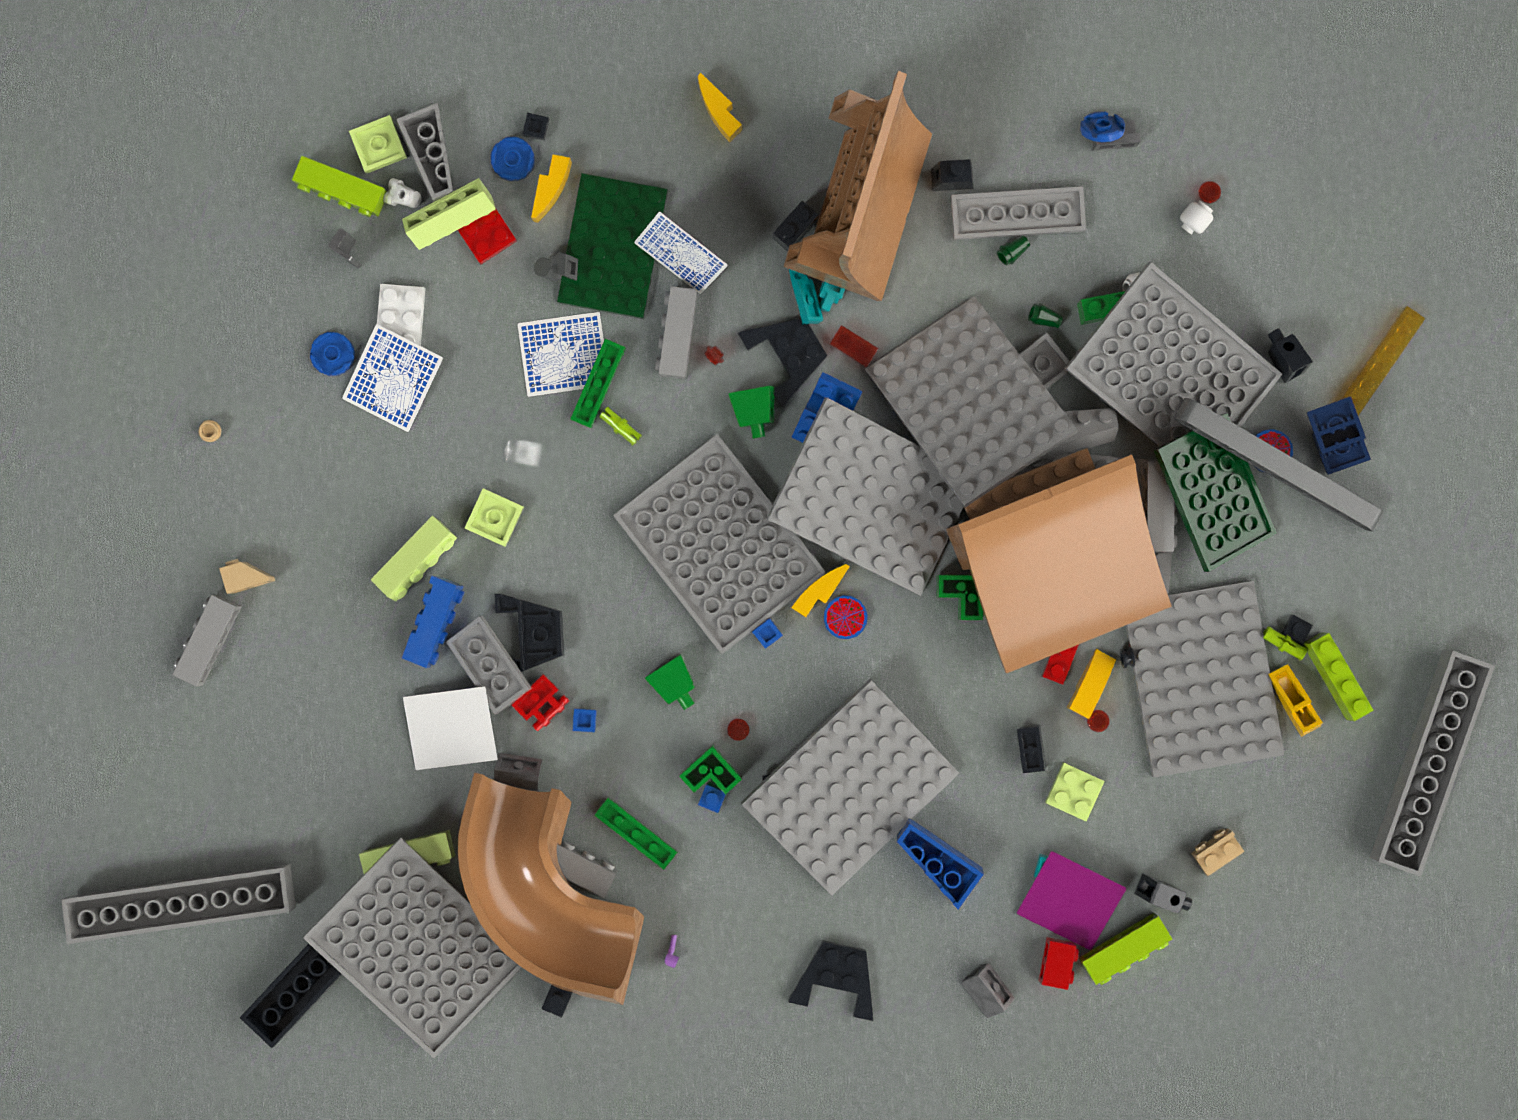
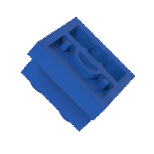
(825, 388)

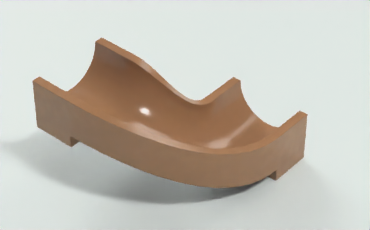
(526, 902)

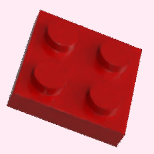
(487, 236)

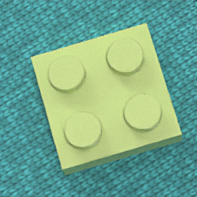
(378, 144)
(494, 517)
(1074, 791)

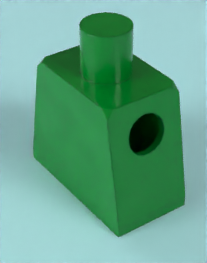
(754, 408)
(673, 682)

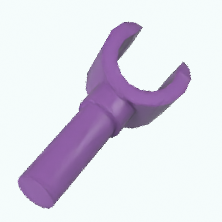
(671, 959)

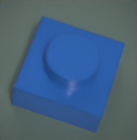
(767, 633)
(584, 720)
(712, 798)

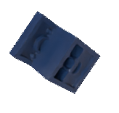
(1338, 435)

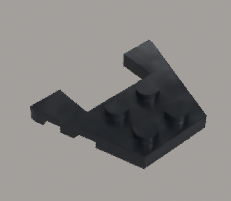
(796, 349)
(538, 631)
(841, 969)

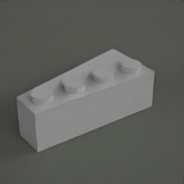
(427, 148)
(1094, 429)

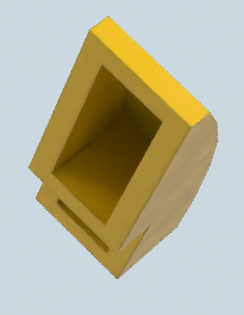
(719, 108)
(550, 186)
(819, 590)
(1091, 684)
(1295, 700)

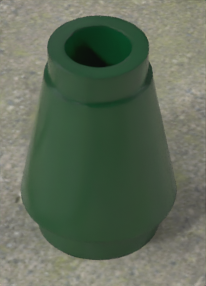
(1012, 250)
(1044, 316)

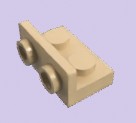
(1217, 851)

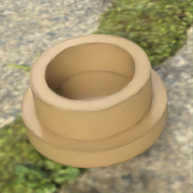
(209, 431)

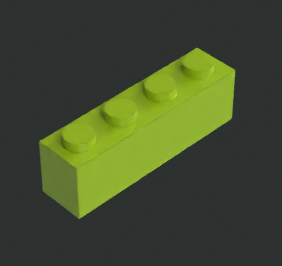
(339, 186)
(1338, 676)
(1125, 948)

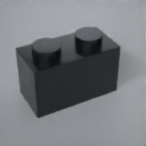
(795, 225)

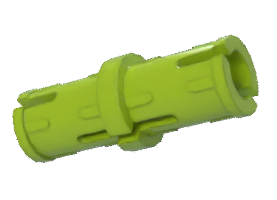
(620, 426)
(1284, 643)

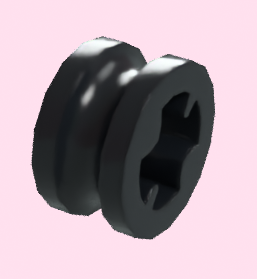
(1127, 657)

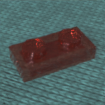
(853, 346)

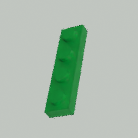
(598, 383)
(636, 833)

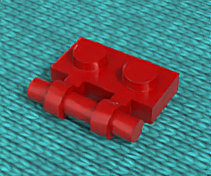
(535, 698)

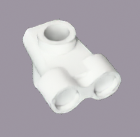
(401, 194)

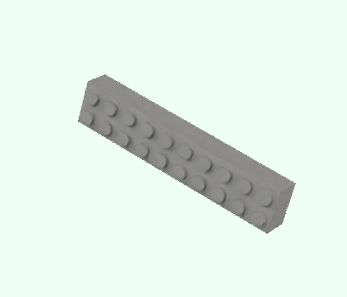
(1432, 762)
(178, 903)

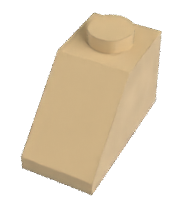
(243, 576)

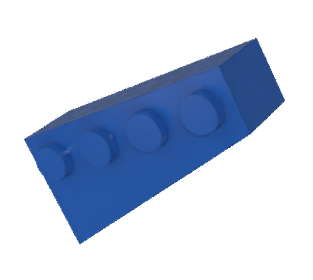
(433, 621)
(942, 863)

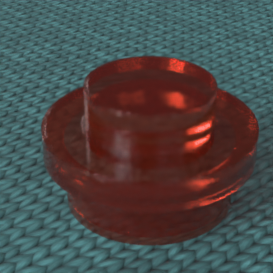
(1209, 192)
(714, 355)
(1098, 721)
(738, 729)

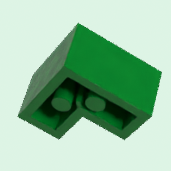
(1096, 308)
(964, 589)
(714, 766)

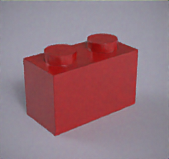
(1058, 963)

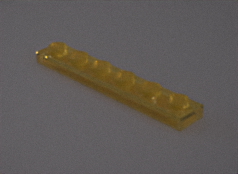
(1384, 358)

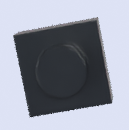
(535, 126)
(1297, 629)

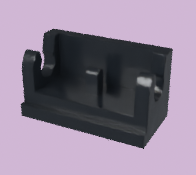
(1031, 749)

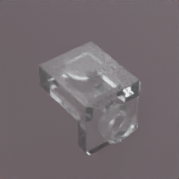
(523, 452)

